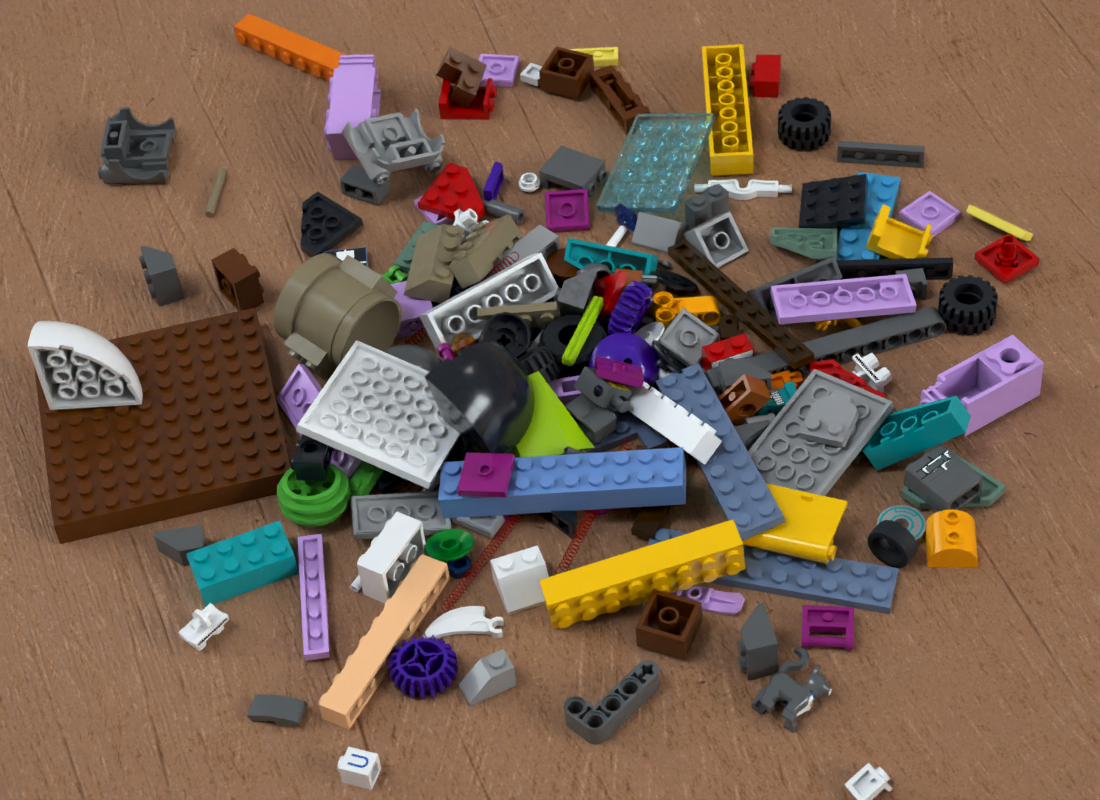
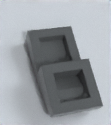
(277, 708)

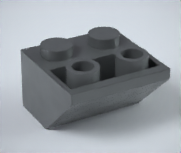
(161, 275)

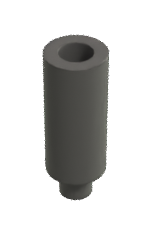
(501, 209)

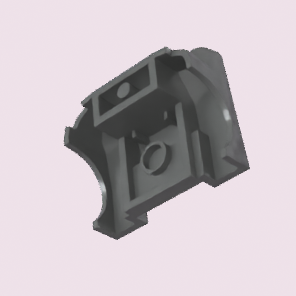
(135, 150)

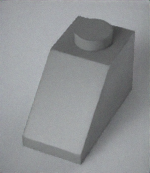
(488, 678)

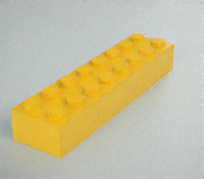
(728, 100)
(635, 574)

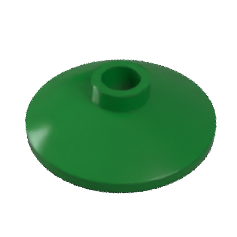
(449, 544)

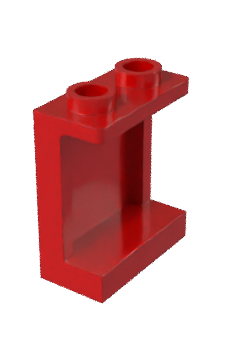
(478, 109)

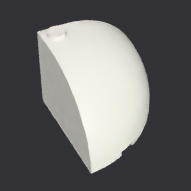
(81, 368)

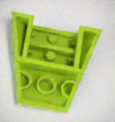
(551, 425)

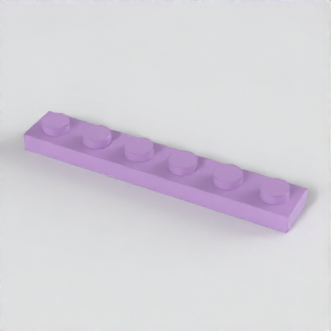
(313, 597)

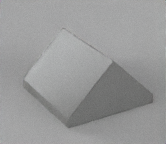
(657, 232)

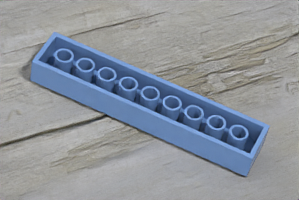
(575, 483)

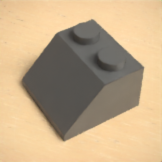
(758, 646)

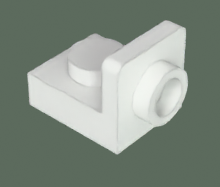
(868, 783)

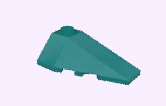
(583, 253)

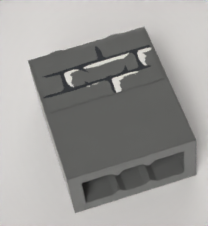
(943, 479)

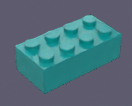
(242, 563)

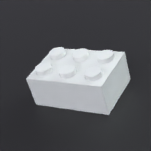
(391, 556)

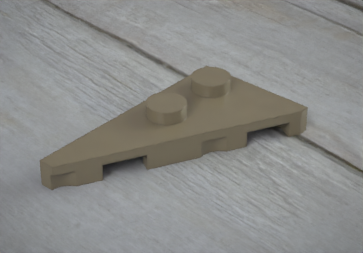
(535, 315)

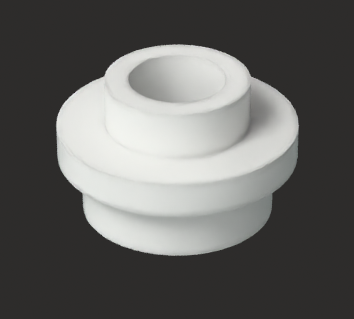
(529, 182)

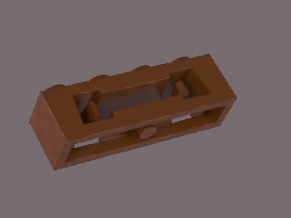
(608, 80)

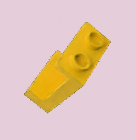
(896, 238)

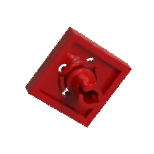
(1006, 253)

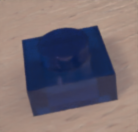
(625, 217)

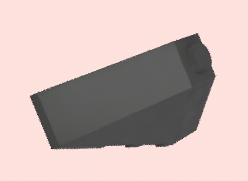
(821, 271)

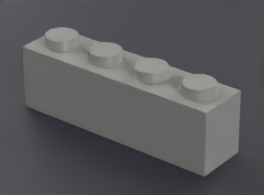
(534, 242)

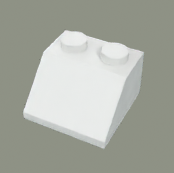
(518, 579)

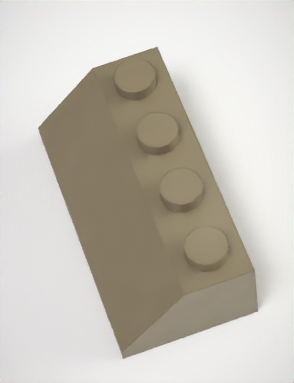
(430, 270)

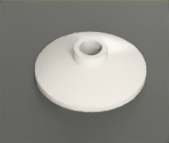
(651, 332)

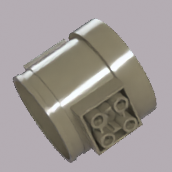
(332, 306)

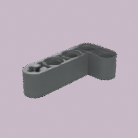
(641, 681)

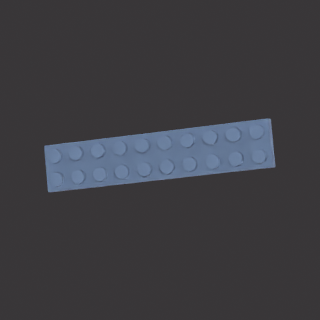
(730, 468)
(837, 583)

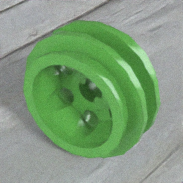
(313, 501)

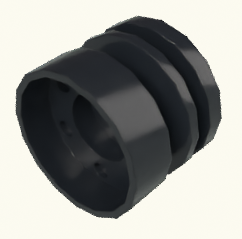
(509, 330)

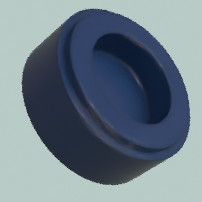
(459, 567)

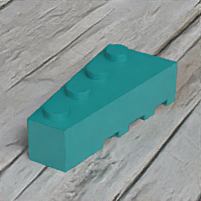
(916, 430)

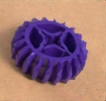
(630, 308)
(437, 660)

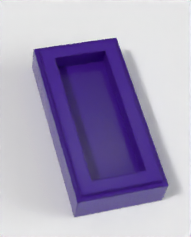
(494, 182)

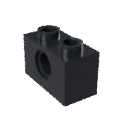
(311, 459)

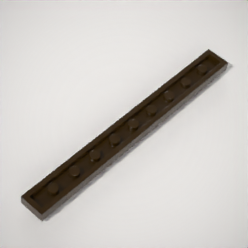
(741, 305)

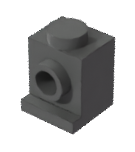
(916, 281)

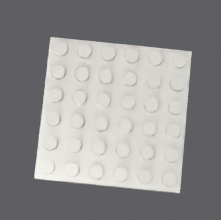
(382, 415)

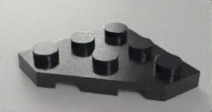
(325, 224)

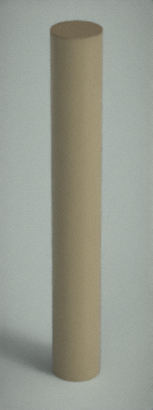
(215, 192)

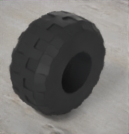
(558, 335)

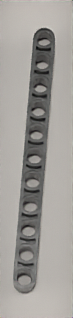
(865, 339)

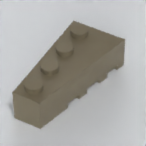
(483, 249)

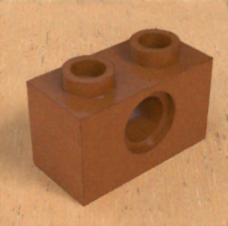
(744, 398)

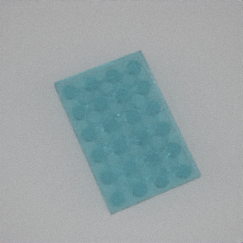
(656, 162)

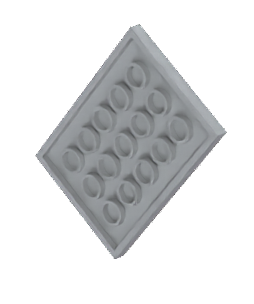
(811, 465)

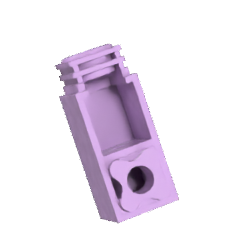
(351, 99)
(990, 382)

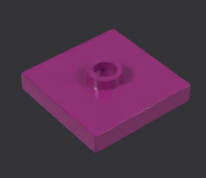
(567, 210)
(619, 372)
(486, 475)

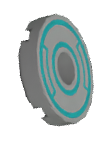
(906, 516)

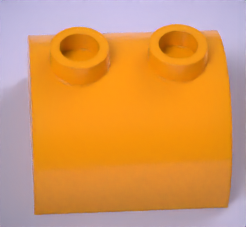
(951, 540)

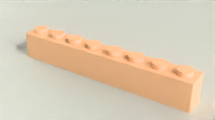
(371, 659)

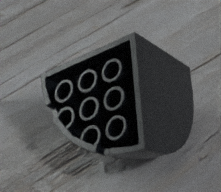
(484, 396)

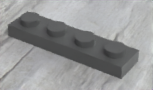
(880, 154)

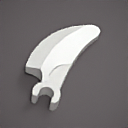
(465, 621)

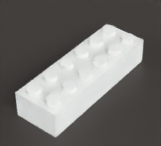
(521, 283)

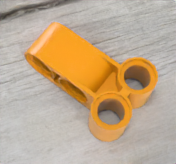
(667, 308)

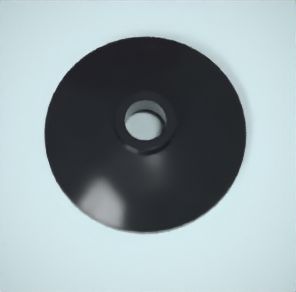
(674, 281)
(666, 359)

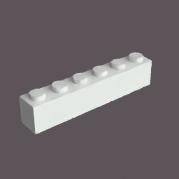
(673, 422)

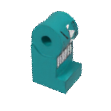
(778, 399)

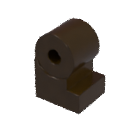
(729, 327)

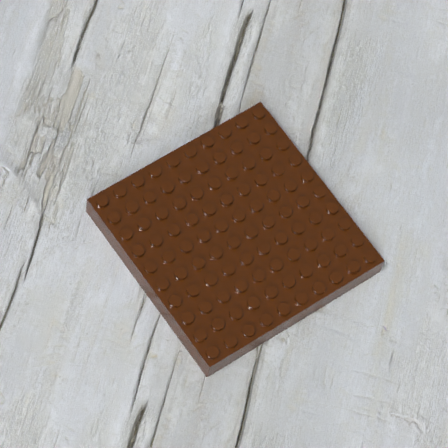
(193, 445)

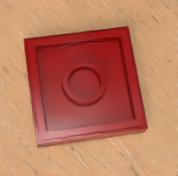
(610, 290)

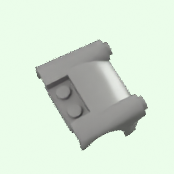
(392, 145)

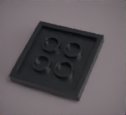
(834, 202)

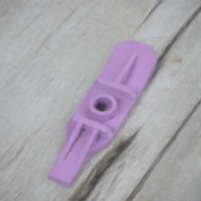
(714, 600)

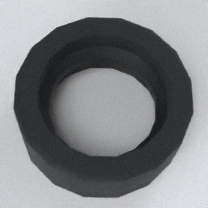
(899, 537)

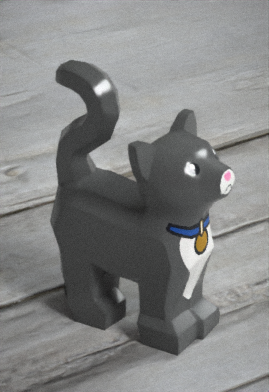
(791, 694)

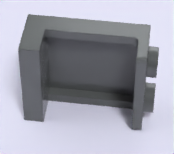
(573, 170)

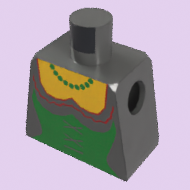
(612, 396)

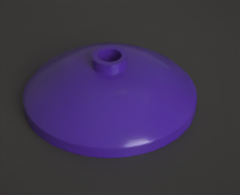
(631, 348)

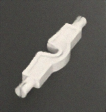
(754, 189)

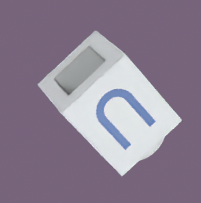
(359, 768)

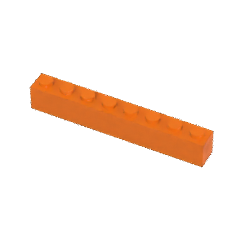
(287, 46)

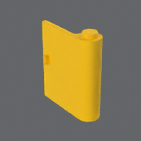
(808, 525)

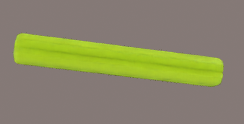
(582, 331)

